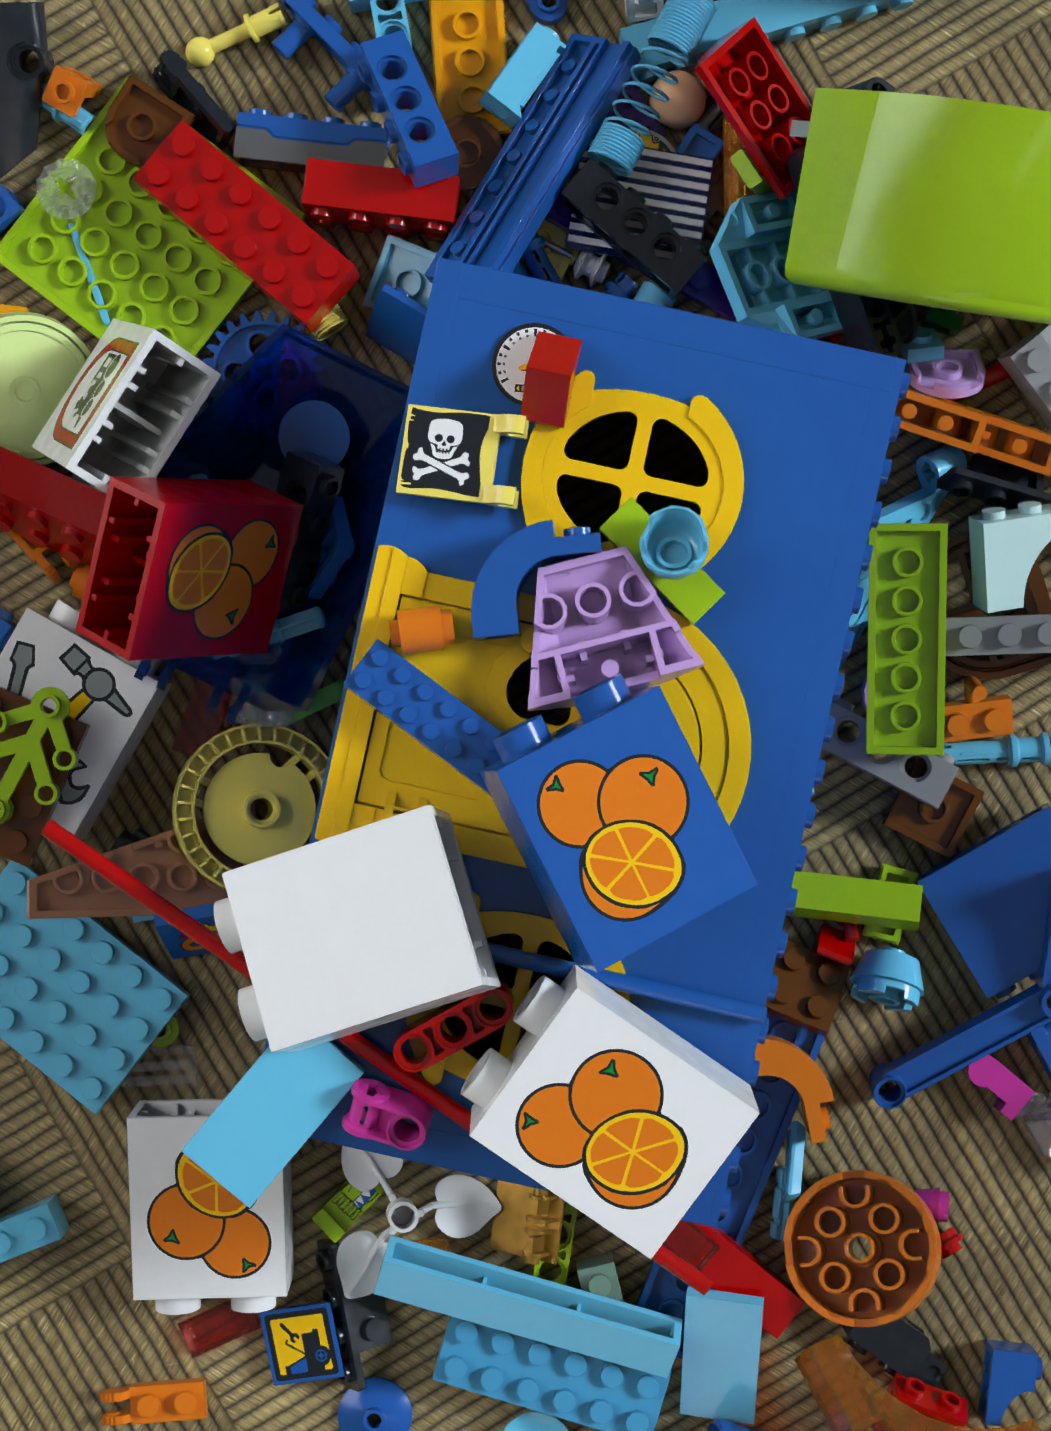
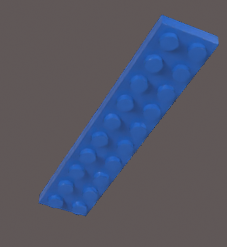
(759, 1150)

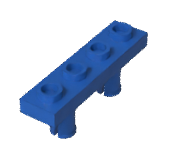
(327, 32)

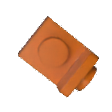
(68, 89)

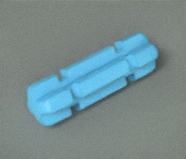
(780, 1210)

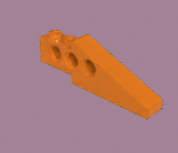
(975, 431)

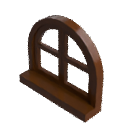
(1036, 601)

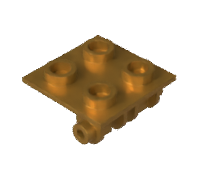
(527, 1223)

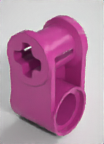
(385, 1115)

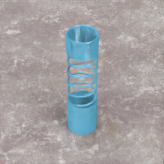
(674, 38)

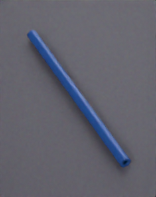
(632, 984)

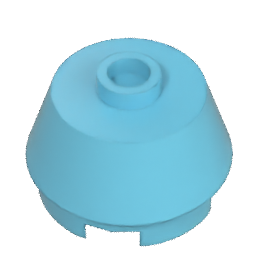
(888, 979)

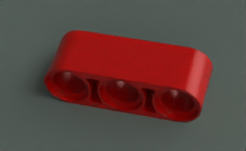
(442, 1044)

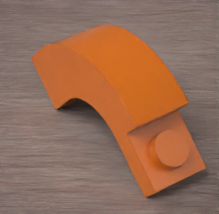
(794, 1065)

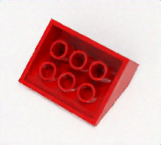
(757, 99)

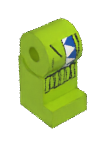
(344, 1209)

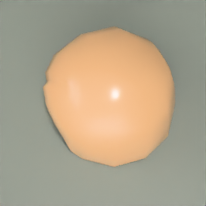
(685, 103)

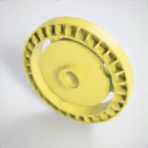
(235, 788)

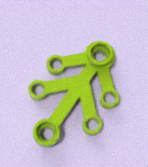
(30, 750)

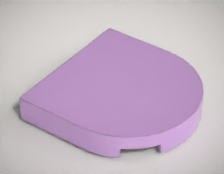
(953, 377)

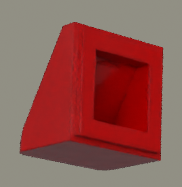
(831, 944)

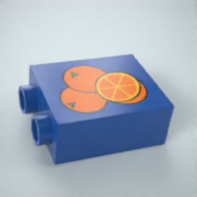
(615, 822)

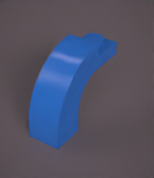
(508, 567)

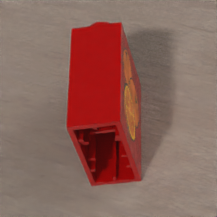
(188, 567)

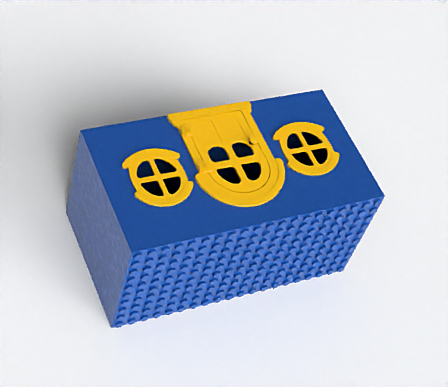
(788, 505)

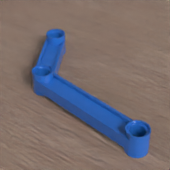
(967, 1041)

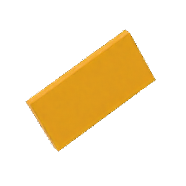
(467, 55)

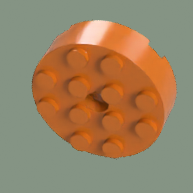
(901, 1256)

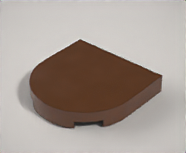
(141, 121)

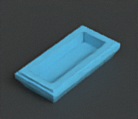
(793, 1162)

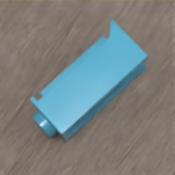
(522, 74)

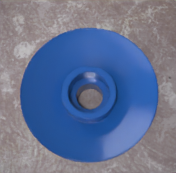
(381, 1398)

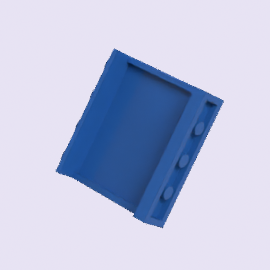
(998, 901)

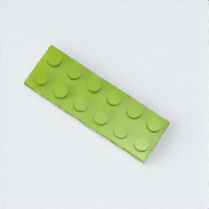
(907, 639)

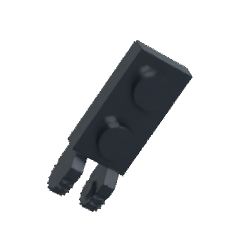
(188, 93)

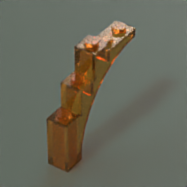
(857, 1403)

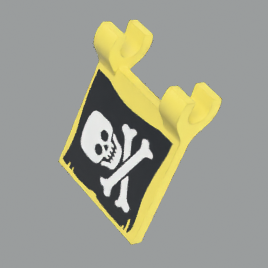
(455, 455)

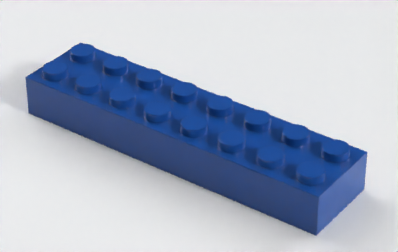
(425, 711)

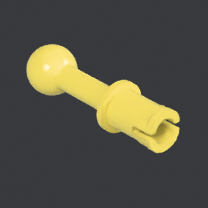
(202, 51)

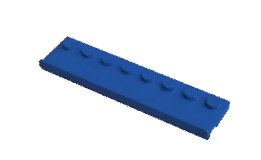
(539, 154)

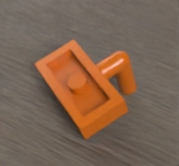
(977, 714)

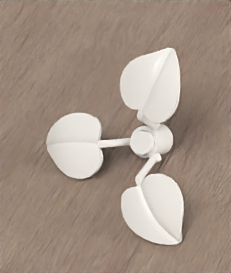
(461, 1211)

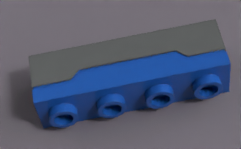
(289, 140)

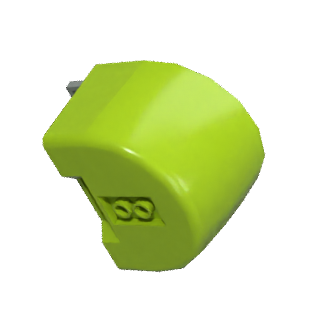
(925, 202)

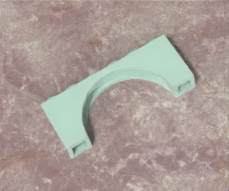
(1004, 551)

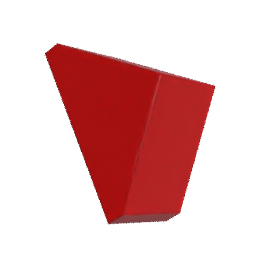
(550, 379)

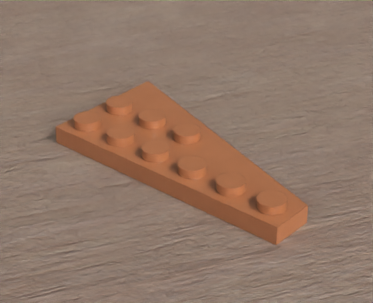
(155, 861)

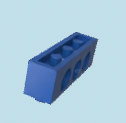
(394, 59)

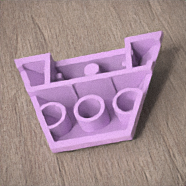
(601, 621)

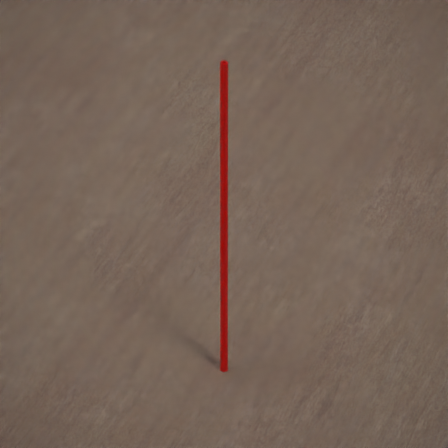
(354, 1042)

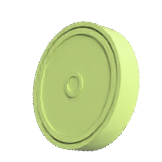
(35, 372)

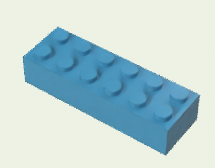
(548, 1378)

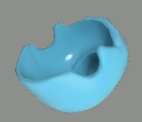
(674, 543)

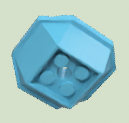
(751, 267)

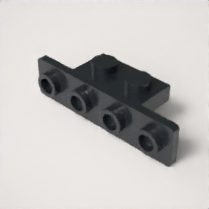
(995, 483)
(358, 1321)

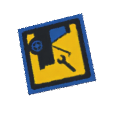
(302, 1343)

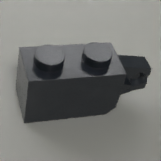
(900, 1348)

